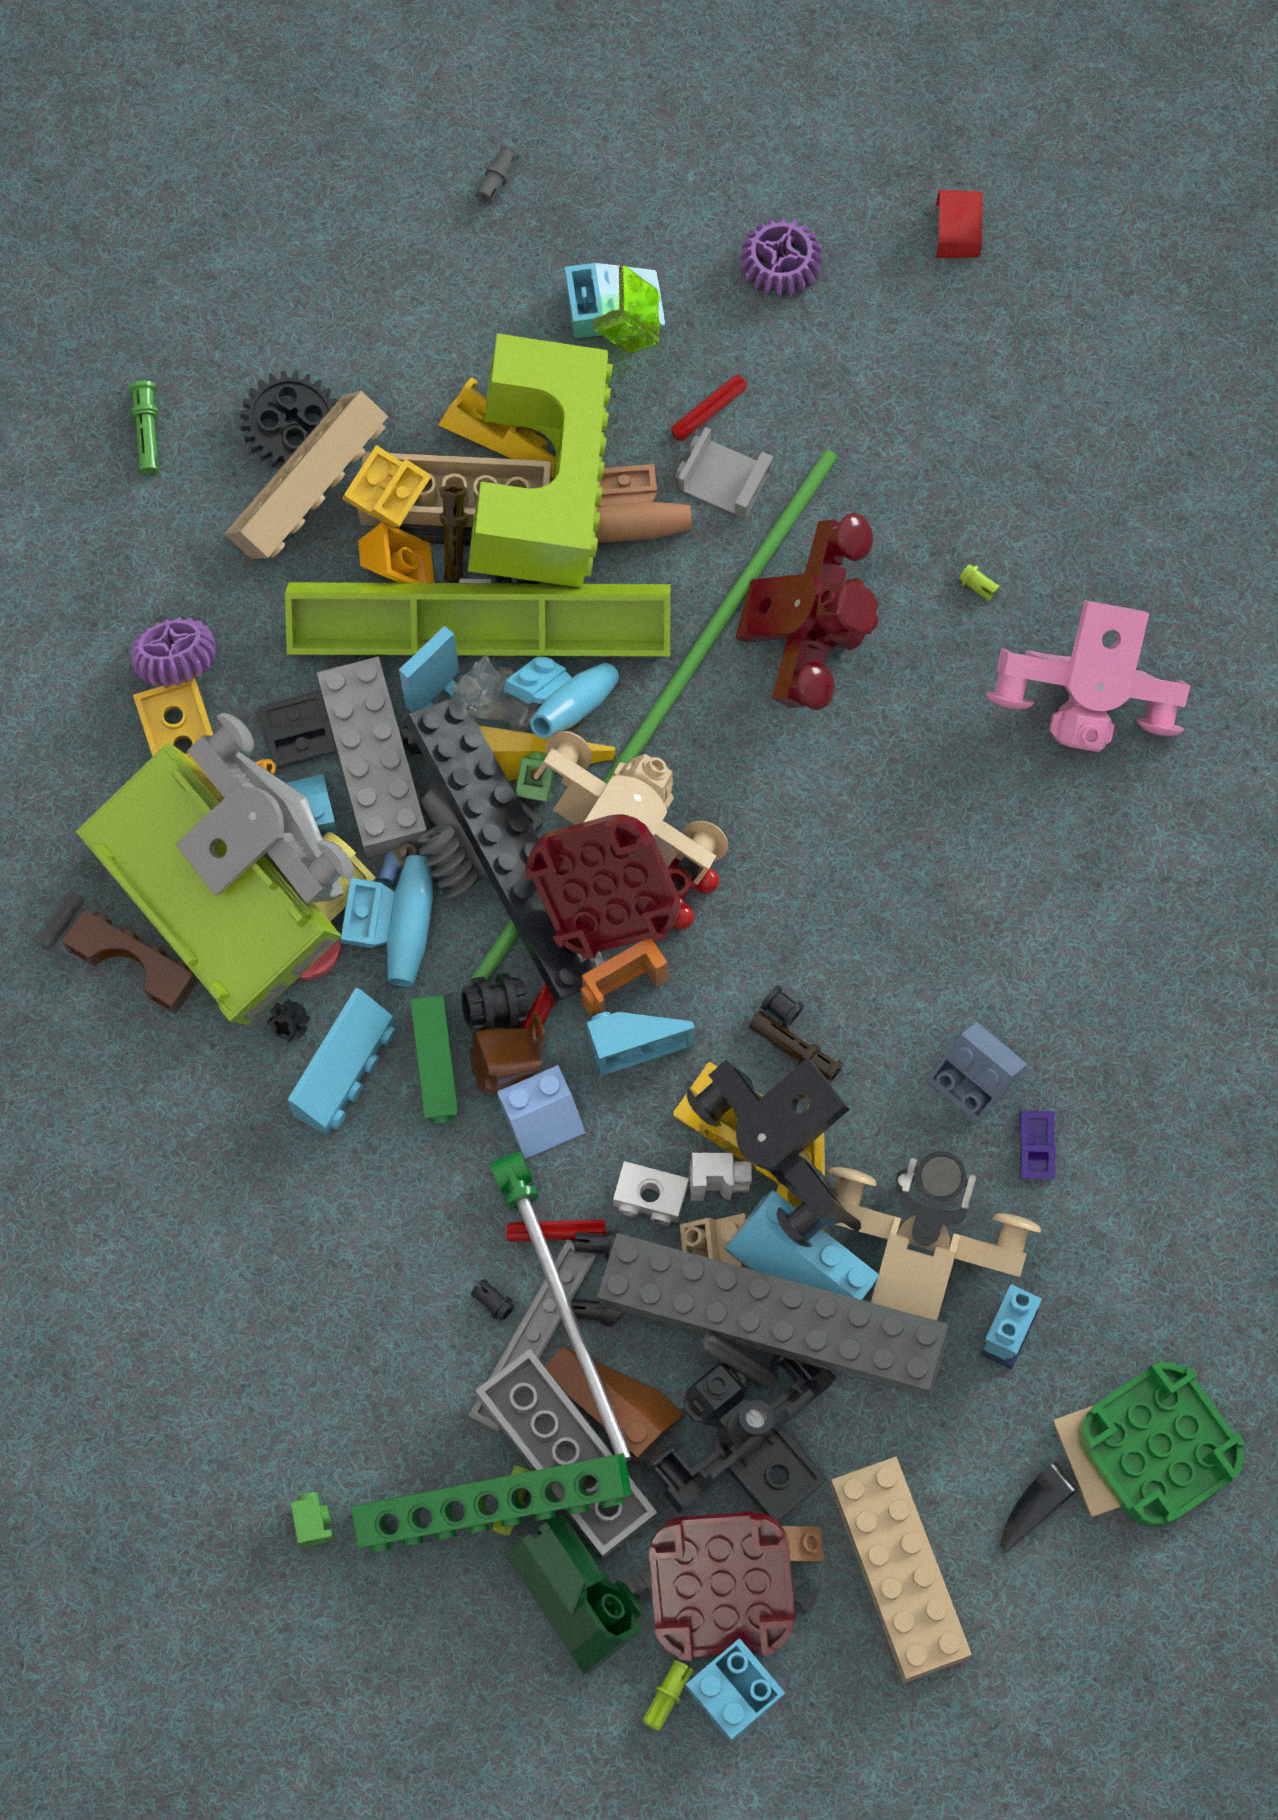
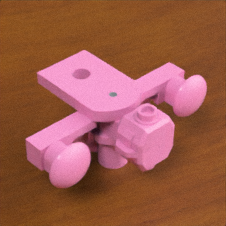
(1095, 679)

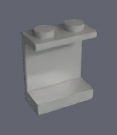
(723, 475)

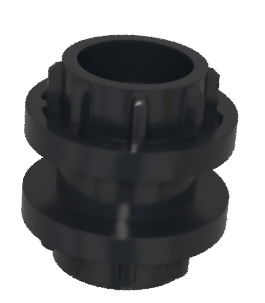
(495, 1003)

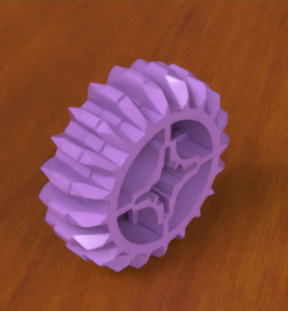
(801, 267)
(173, 652)

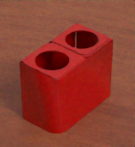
(959, 223)

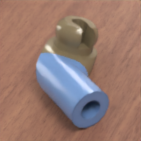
(395, 861)

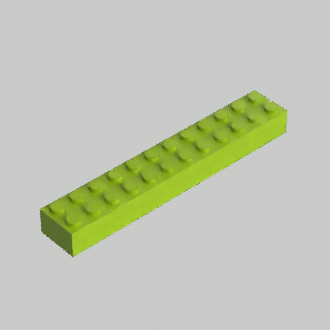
(482, 616)

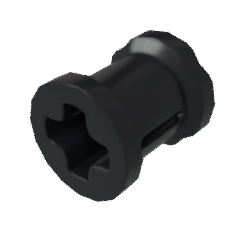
(782, 1006)

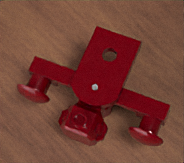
(813, 612)

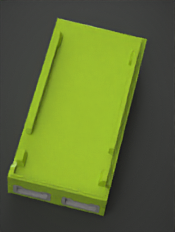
(236, 943)

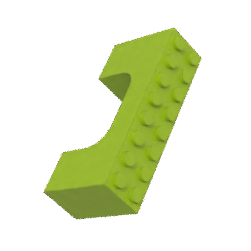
(547, 529)

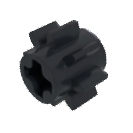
(288, 1020)

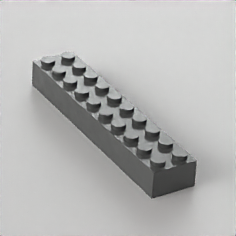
(774, 1315)

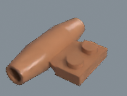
(630, 510)

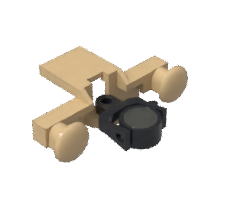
(914, 1279)

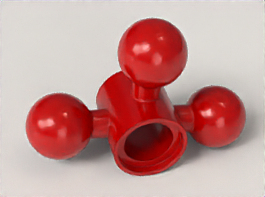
(707, 885)

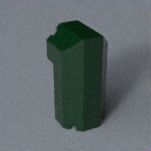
(575, 1596)

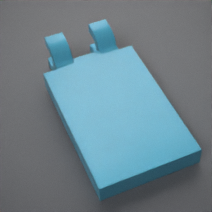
(430, 671)

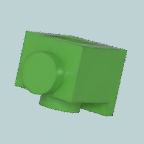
(530, 787)
(311, 1520)

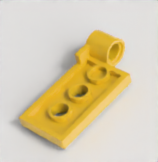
(157, 701)

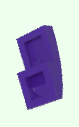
(1037, 1144)

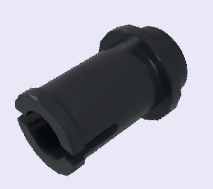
(494, 1301)

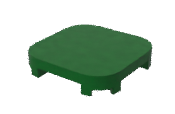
(1160, 1444)

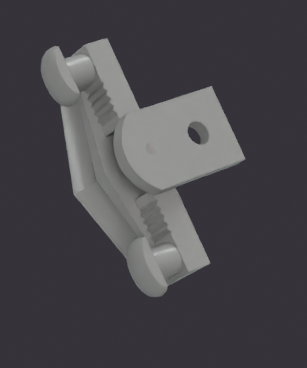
(258, 818)

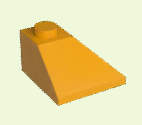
(396, 555)

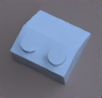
(541, 1112)

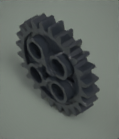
(274, 440)

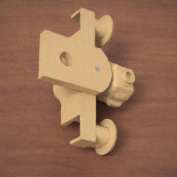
(636, 790)

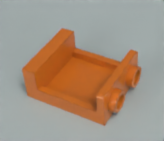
(619, 971)

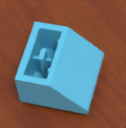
(734, 1690)

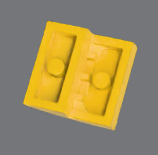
(386, 487)

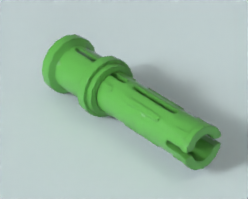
(145, 414)

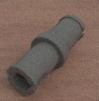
(497, 175)

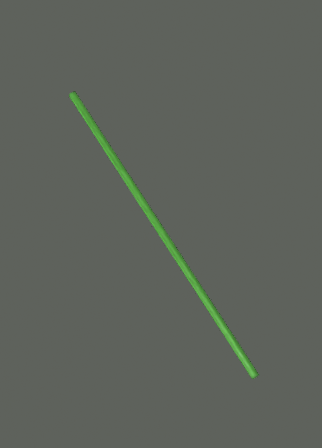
(692, 660)

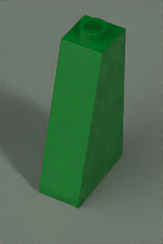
(434, 1058)

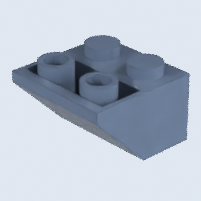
(976, 1071)

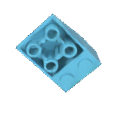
(595, 291)

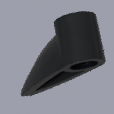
(1039, 1501)

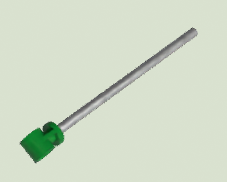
(512, 1177)

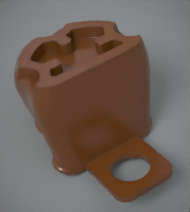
(506, 1056)

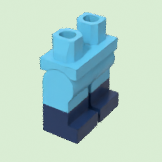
(1011, 1326)

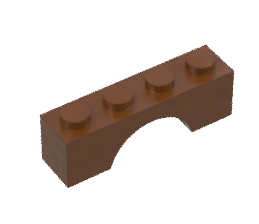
(96, 940)

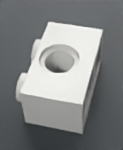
(637, 1179)

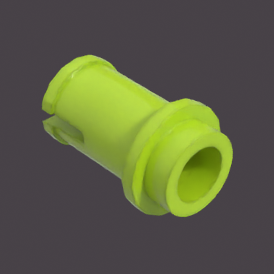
(978, 582)

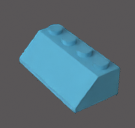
(341, 1063)
(826, 1265)

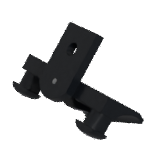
(775, 1138)

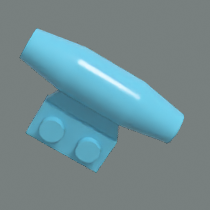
(562, 697)
(398, 918)

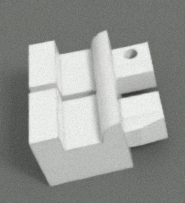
(718, 1173)

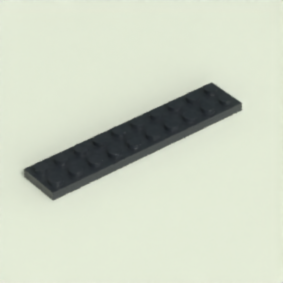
(497, 833)

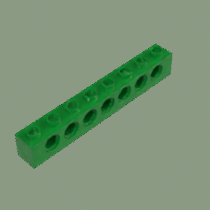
(371, 1517)

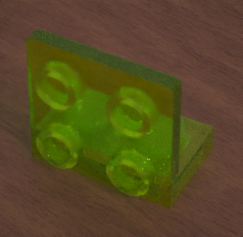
(637, 319)

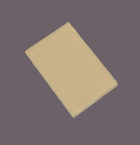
(1091, 1486)

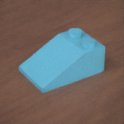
(631, 1039)

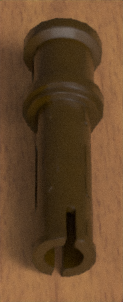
(456, 518)
(795, 1046)

